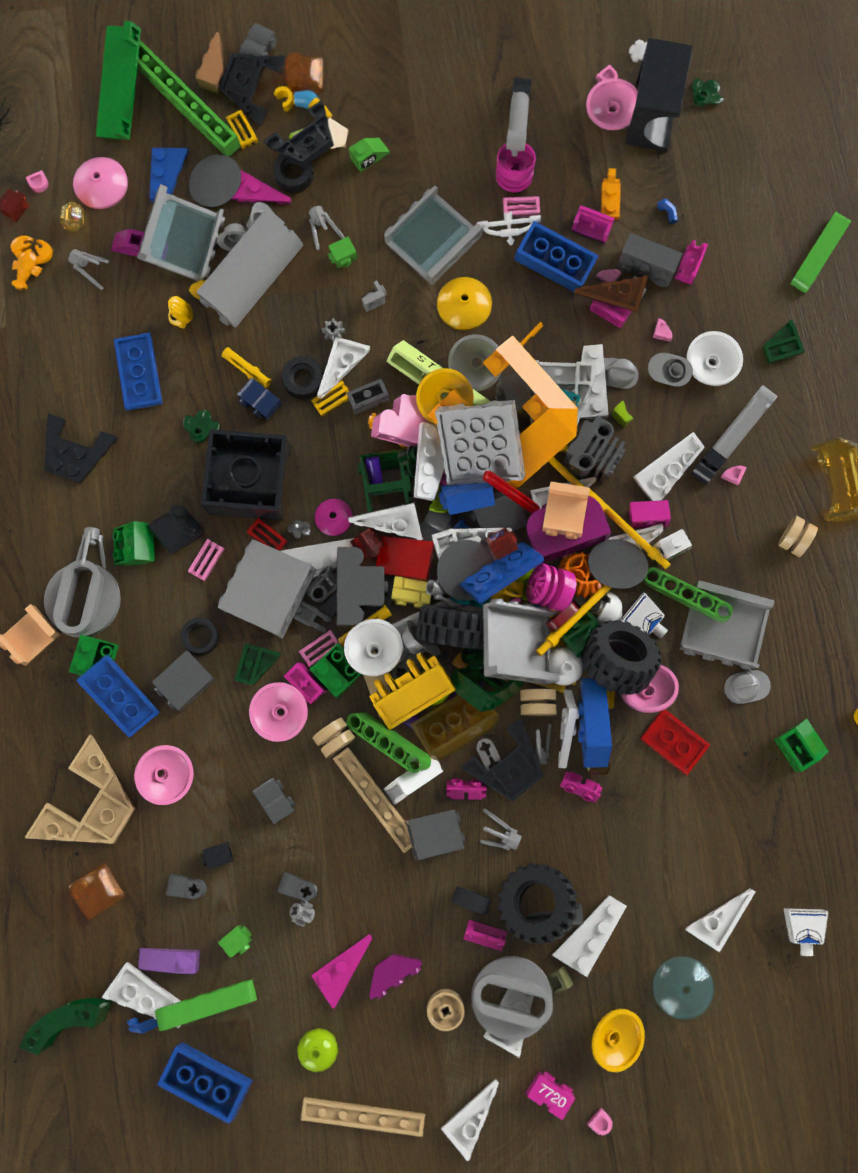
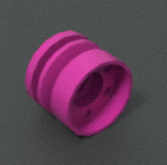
(517, 172)
(551, 587)

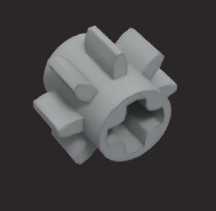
(333, 325)
(302, 913)

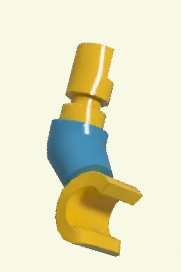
(301, 99)

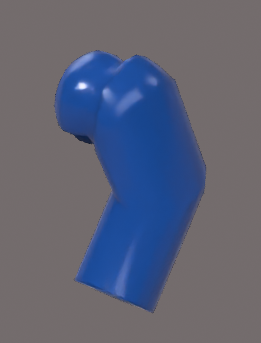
(670, 209)
(136, 1027)

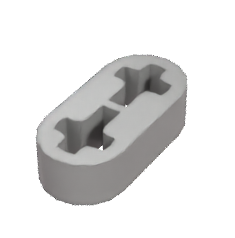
(492, 750)

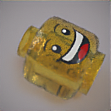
(72, 216)

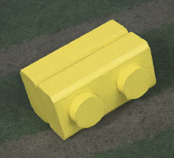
(410, 591)

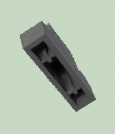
(357, 586)

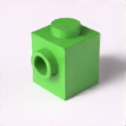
(342, 253)
(236, 941)

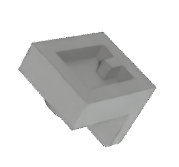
(375, 299)

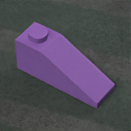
(169, 960)

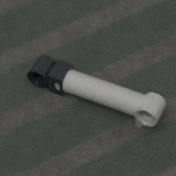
(518, 115)
(734, 435)

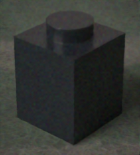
(217, 855)

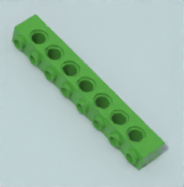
(187, 102)

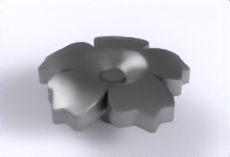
(298, 528)

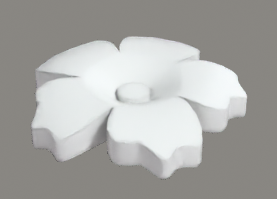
(637, 50)

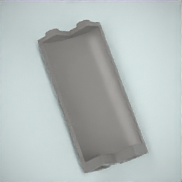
(250, 268)

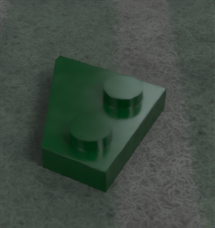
(255, 663)

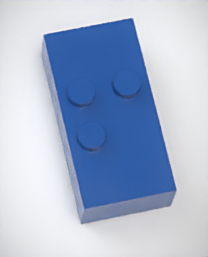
(555, 257)
(594, 724)
(205, 1082)

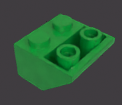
(133, 544)
(89, 651)
(335, 671)
(801, 746)

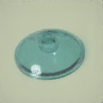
(669, 986)

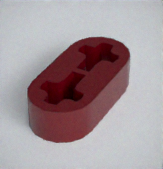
(558, 620)

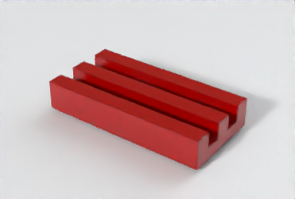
(279, 547)

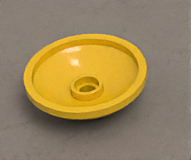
(461, 313)
(439, 382)
(618, 1040)

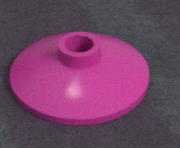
(333, 526)

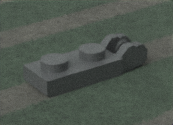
(307, 614)

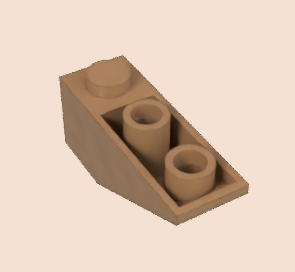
(212, 66)

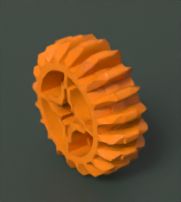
(585, 582)

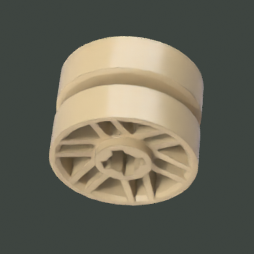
(798, 536)
(538, 702)
(333, 737)
(450, 1019)

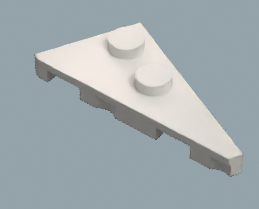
(342, 360)
(398, 520)
(719, 923)

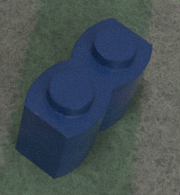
(258, 399)

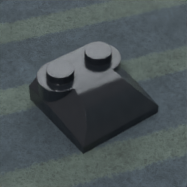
(176, 529)

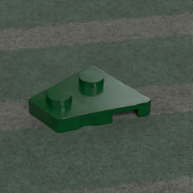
(783, 344)
(579, 633)

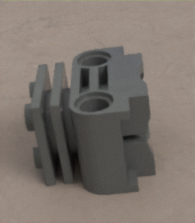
(593, 451)

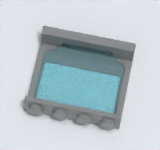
(180, 236)
(431, 236)

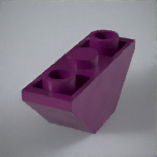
(127, 242)
(391, 972)

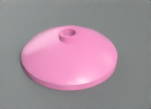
(611, 95)
(101, 191)
(662, 691)
(265, 715)
(175, 779)

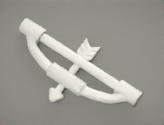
(508, 221)

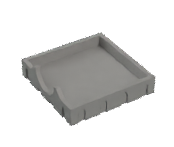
(480, 441)

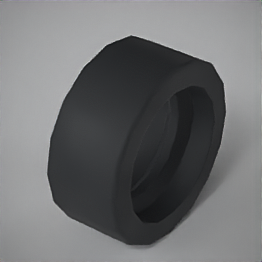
(202, 650)
(471, 900)

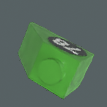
(367, 152)

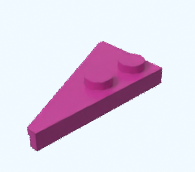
(257, 191)
(337, 973)

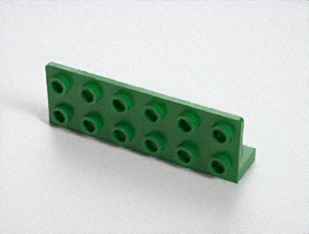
(118, 81)

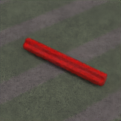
(511, 492)

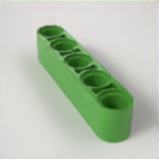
(820, 252)
(694, 602)
(396, 744)
(205, 1005)

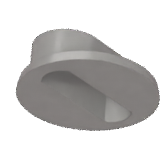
(100, 605)
(518, 975)

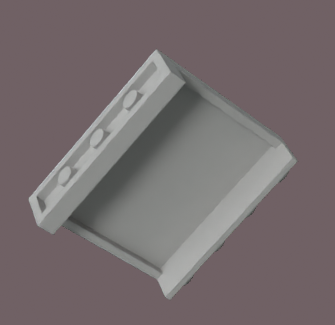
(267, 588)
(511, 642)
(731, 642)

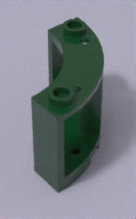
(388, 460)
(466, 687)
(68, 1015)

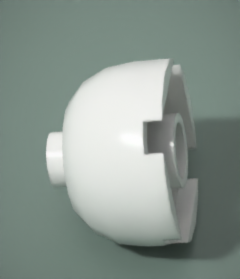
(607, 608)
(566, 664)

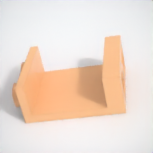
(565, 510)
(29, 636)

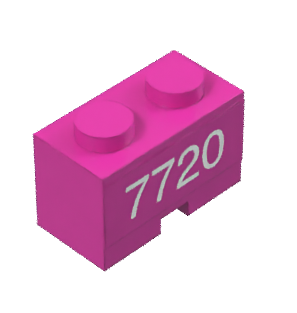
(556, 1096)

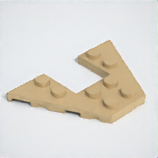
(106, 814)

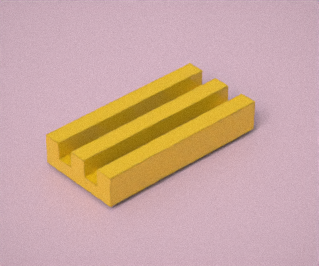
(248, 141)
(334, 405)

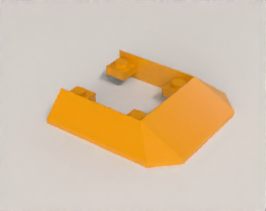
(550, 407)

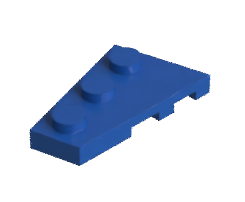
(165, 168)

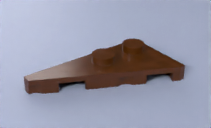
(621, 294)

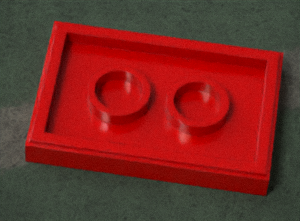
(406, 557)
(675, 741)

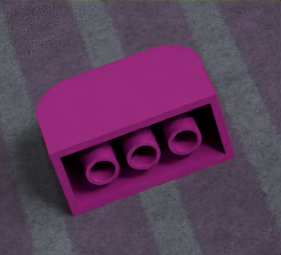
(554, 547)

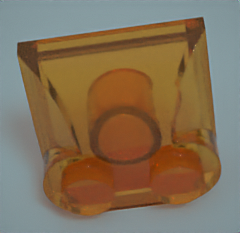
(304, 73)
(96, 891)

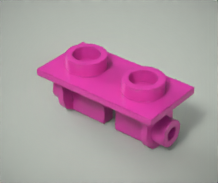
(457, 787)
(589, 791)
(485, 935)

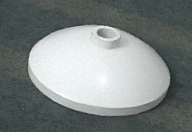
(722, 351)
(369, 636)

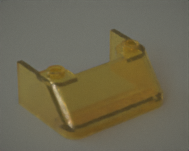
(842, 463)

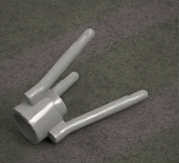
(319, 218)
(81, 259)
(91, 537)
(435, 589)
(541, 754)
(510, 839)

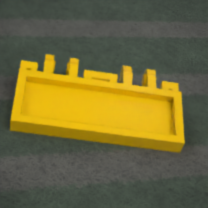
(411, 694)

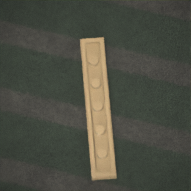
(374, 797)
(363, 1116)

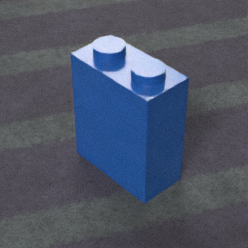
(466, 497)

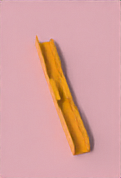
(532, 333)

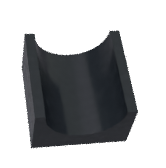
(659, 94)
(245, 474)

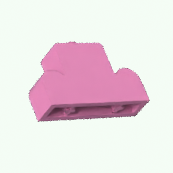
(401, 423)

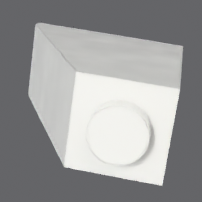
(410, 782)

